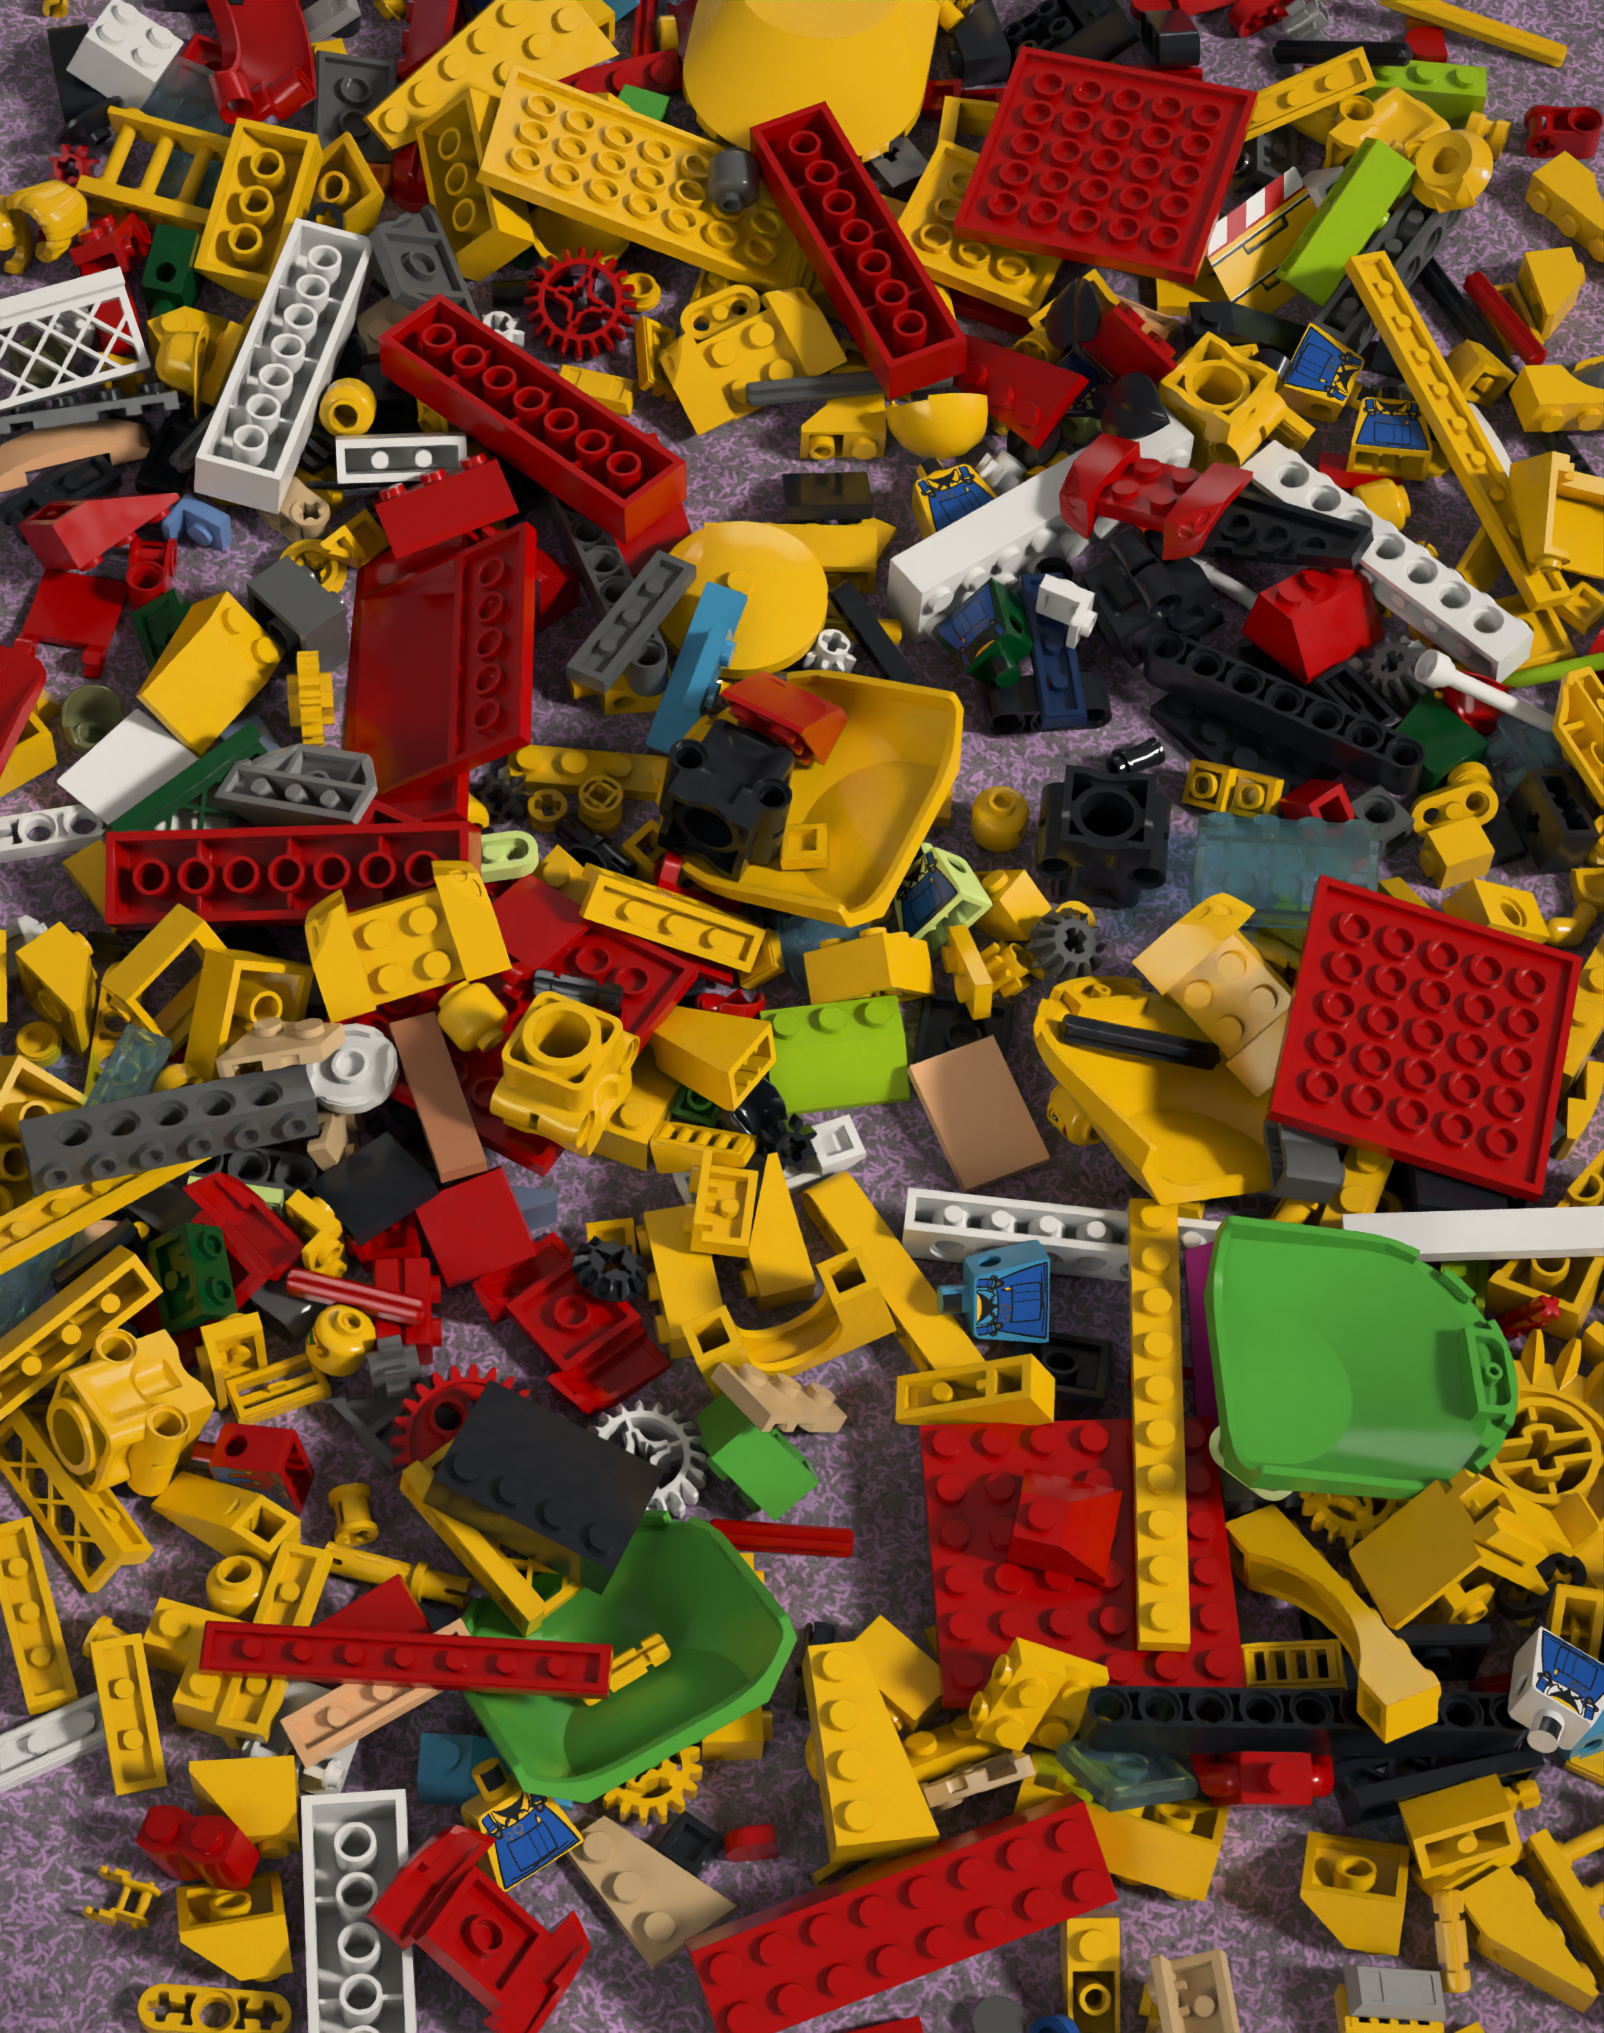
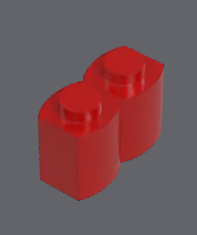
(198, 1847)

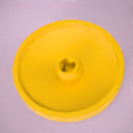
(782, 588)

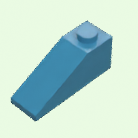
(447, 1768)

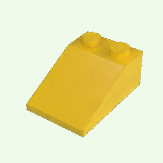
(209, 671)
(640, 1114)

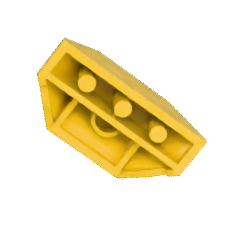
(1580, 728)

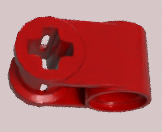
(1565, 129)
(150, 570)

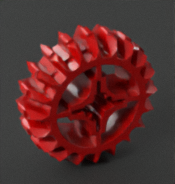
(597, 310)

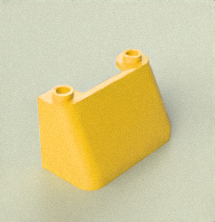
(1559, 514)

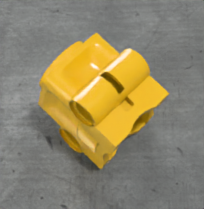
(1391, 118)
(1222, 402)
(565, 1072)
(128, 1413)

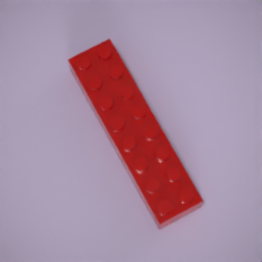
(858, 251)
(533, 418)
(274, 871)
(902, 1919)

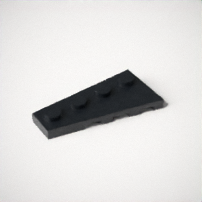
(1284, 533)

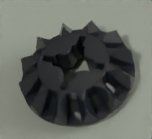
(614, 1286)

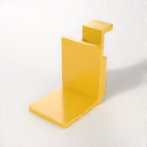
(1455, 1530)

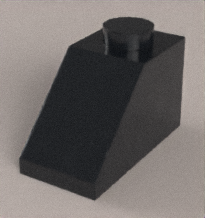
(980, 48)

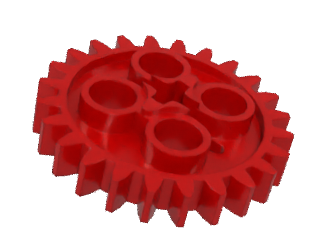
(420, 1432)

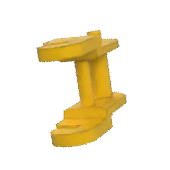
(135, 1919)

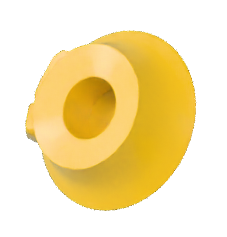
(1451, 170)

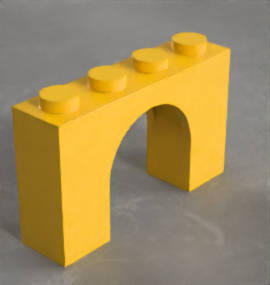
(840, 1321)

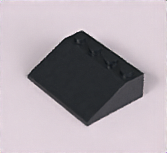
(544, 1486)

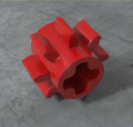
(82, 162)

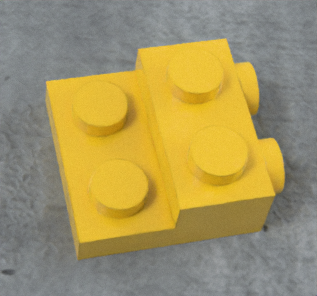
(1034, 1697)

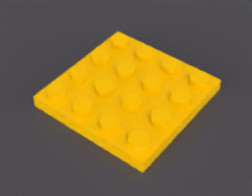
(983, 270)

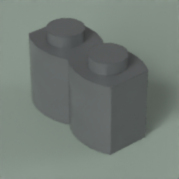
(1302, 1163)

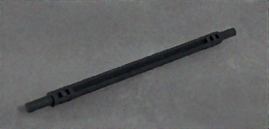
(1473, 329)

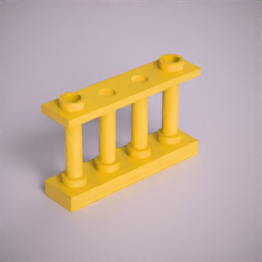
(106, 196)
(1573, 1903)

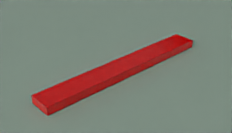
(406, 1659)

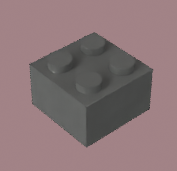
(300, 614)

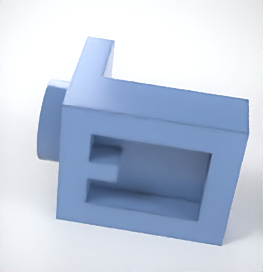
(199, 520)

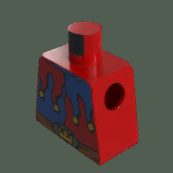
(260, 1461)

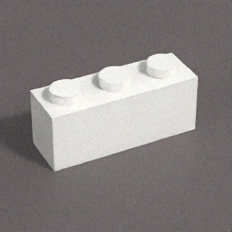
(397, 455)

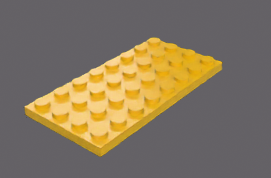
(630, 180)

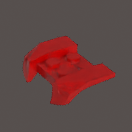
(1140, 491)
(256, 1246)
(589, 1341)
(480, 1931)

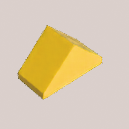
(1577, 1617)

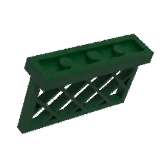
(190, 784)

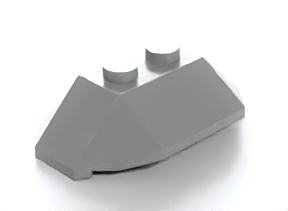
(300, 787)

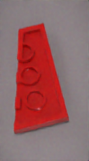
(1019, 388)

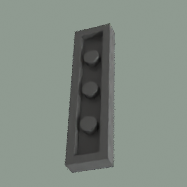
(631, 622)

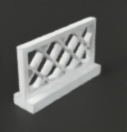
(60, 300)

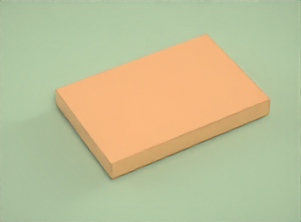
(978, 1114)

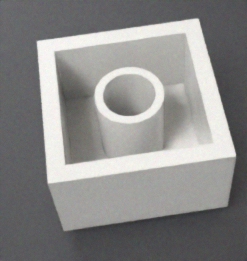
(125, 54)

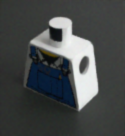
(1555, 1691)

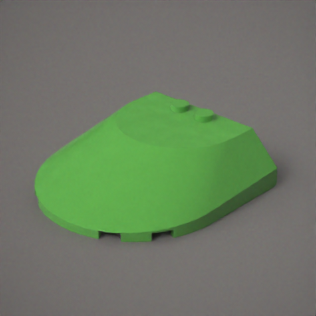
(1349, 1363)
(724, 1661)

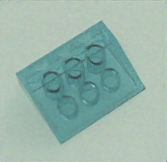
(1278, 861)

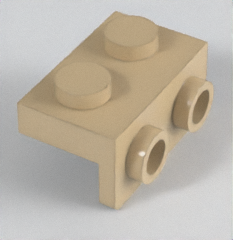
(1193, 1993)

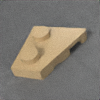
(337, 1138)

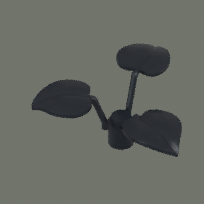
(1125, 406)

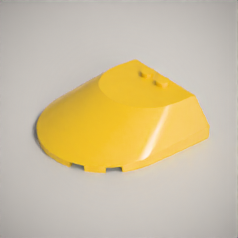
(784, 55)
(872, 793)
(1167, 1123)

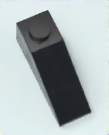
(1241, 326)

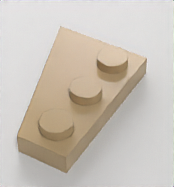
(779, 1400)
(646, 1891)

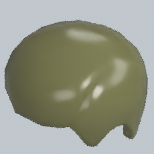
(40, 375)
(90, 715)

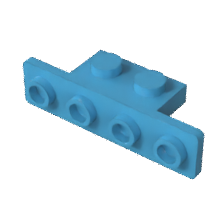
(698, 666)

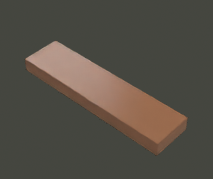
(438, 1097)

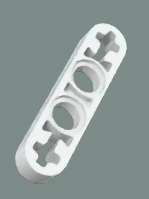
(58, 821)

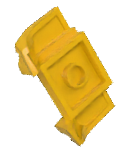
(776, 344)
(404, 942)
(1223, 986)

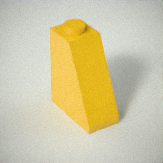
(714, 1053)

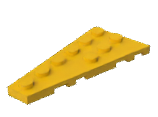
(534, 34)

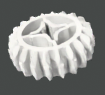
(675, 1447)

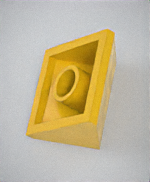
(348, 185)

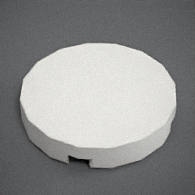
(362, 1077)

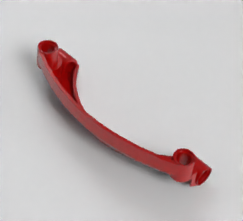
(264, 60)

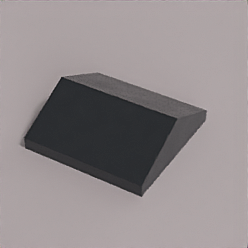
(1075, 1363)

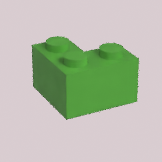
(761, 1463)

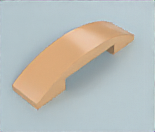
(56, 445)

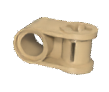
(301, 514)

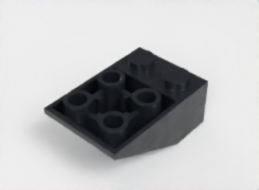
(1074, 28)

